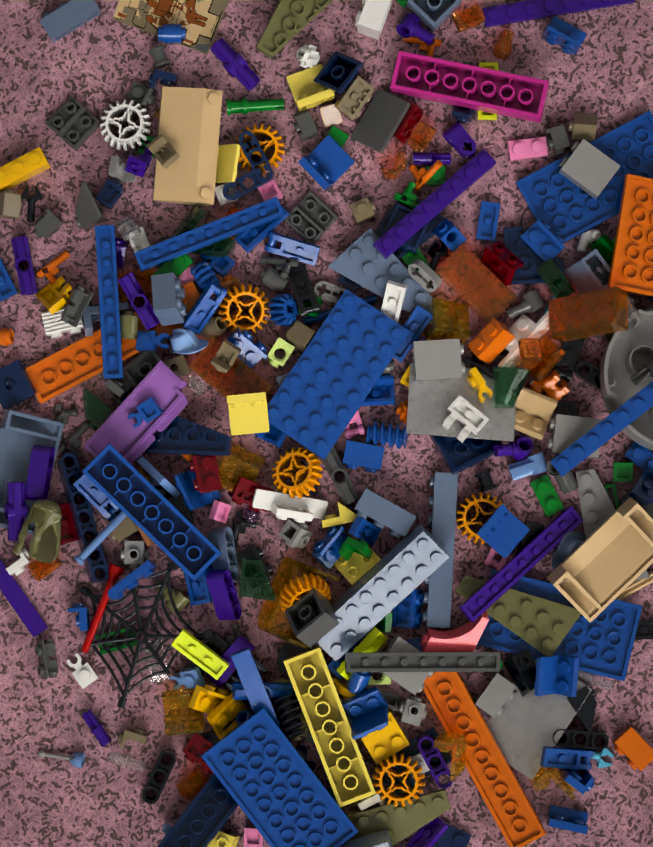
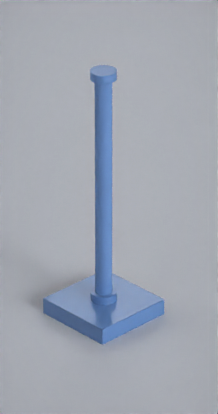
(156, 480)

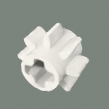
(308, 56)

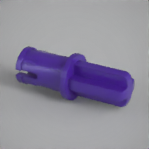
(431, 158)
(96, 728)

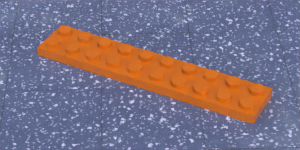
(84, 358)
(484, 759)

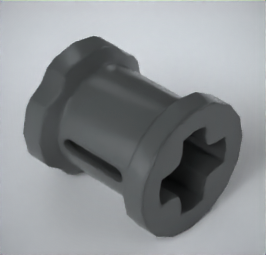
(159, 57)

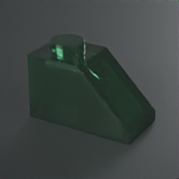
(555, 279)
(95, 410)

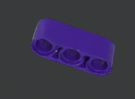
(39, 472)
(223, 594)
(240, 644)
(436, 770)

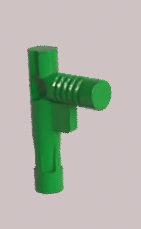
(411, 198)

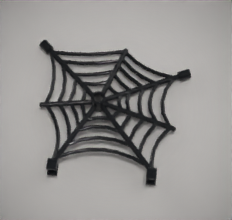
(94, 598)

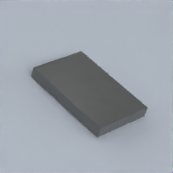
(380, 121)

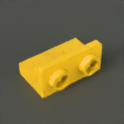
(206, 698)

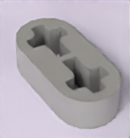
(424, 275)
(330, 287)

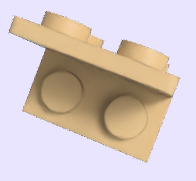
(533, 413)

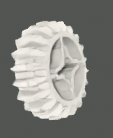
(123, 132)

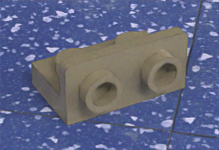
(354, 98)

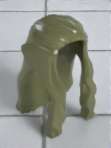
(47, 531)

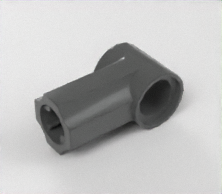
(566, 483)

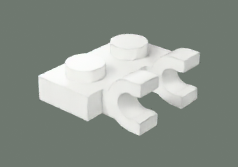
(467, 415)

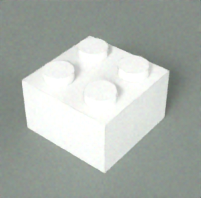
(372, 17)

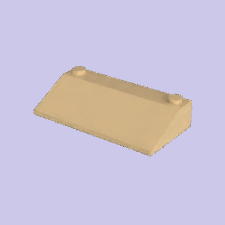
(192, 126)
(607, 560)

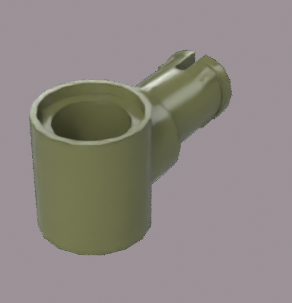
(179, 597)

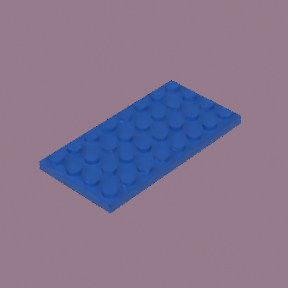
(569, 208)
(335, 374)
(601, 645)
(277, 787)

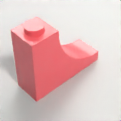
(455, 640)

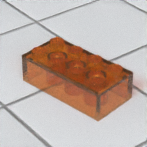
(475, 284)
(588, 314)
(236, 381)

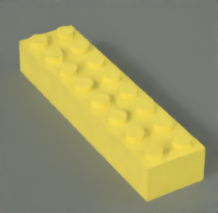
(329, 726)

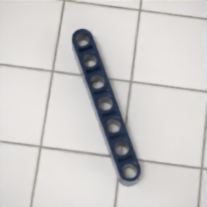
(85, 508)

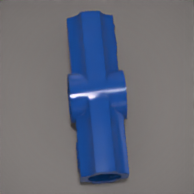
(274, 689)

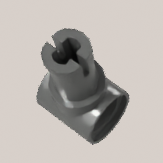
(529, 303)

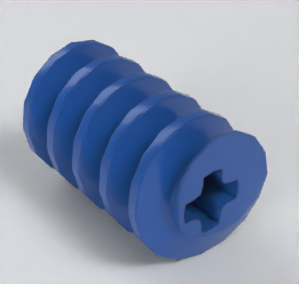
(387, 435)

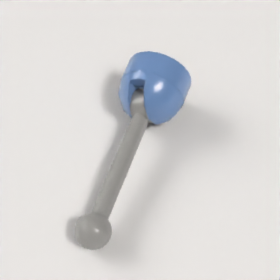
(76, 759)

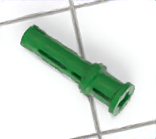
(245, 106)

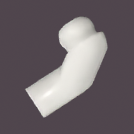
(586, 238)

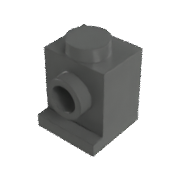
(305, 126)
(557, 139)
(47, 225)

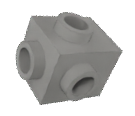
(295, 534)
(130, 547)
(405, 710)

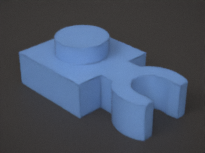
(188, 677)

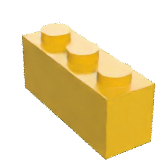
(22, 169)

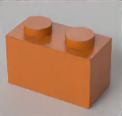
(491, 341)
(634, 748)

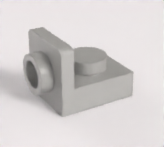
(118, 172)

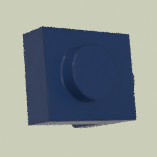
(462, 114)
(110, 193)

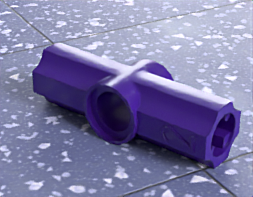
(235, 64)
(22, 253)
(133, 289)
(15, 509)

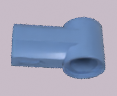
(531, 466)

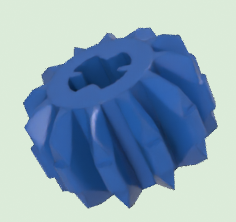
(202, 274)
(283, 309)

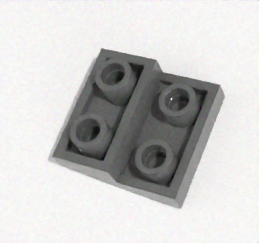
(73, 123)
(311, 217)

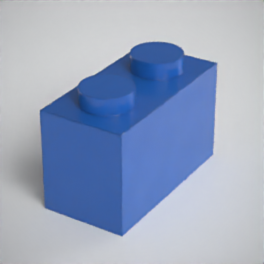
(363, 456)

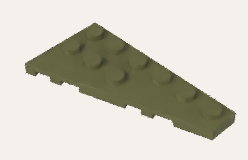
(286, 22)
(530, 617)
(400, 820)

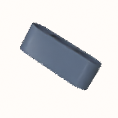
(224, 541)

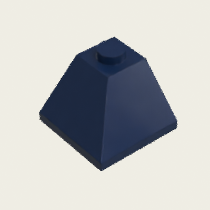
(338, 72)

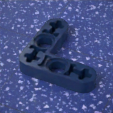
(255, 174)

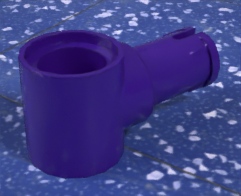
(411, 26)
(518, 450)

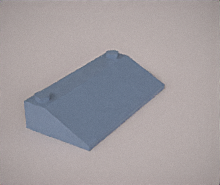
(17, 437)

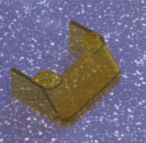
(272, 617)

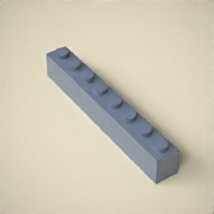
(443, 530)

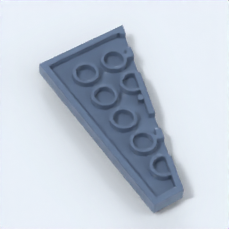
(371, 270)

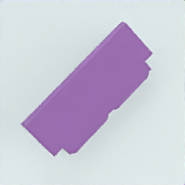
(119, 430)

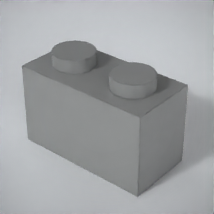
(496, 695)

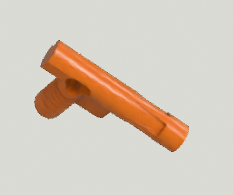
(423, 46)
(424, 174)
(52, 267)

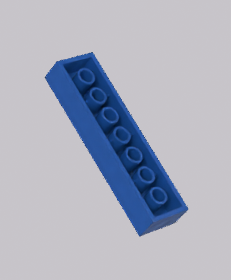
(151, 511)

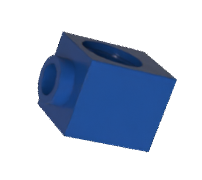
(449, 234)

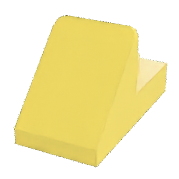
(346, 516)

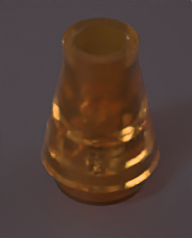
(504, 45)

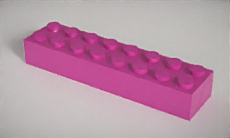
(469, 86)

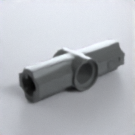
(345, 488)

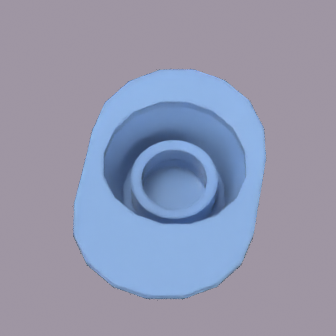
(186, 342)

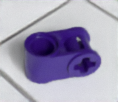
(458, 138)

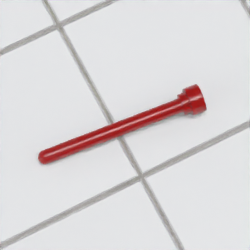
(114, 573)

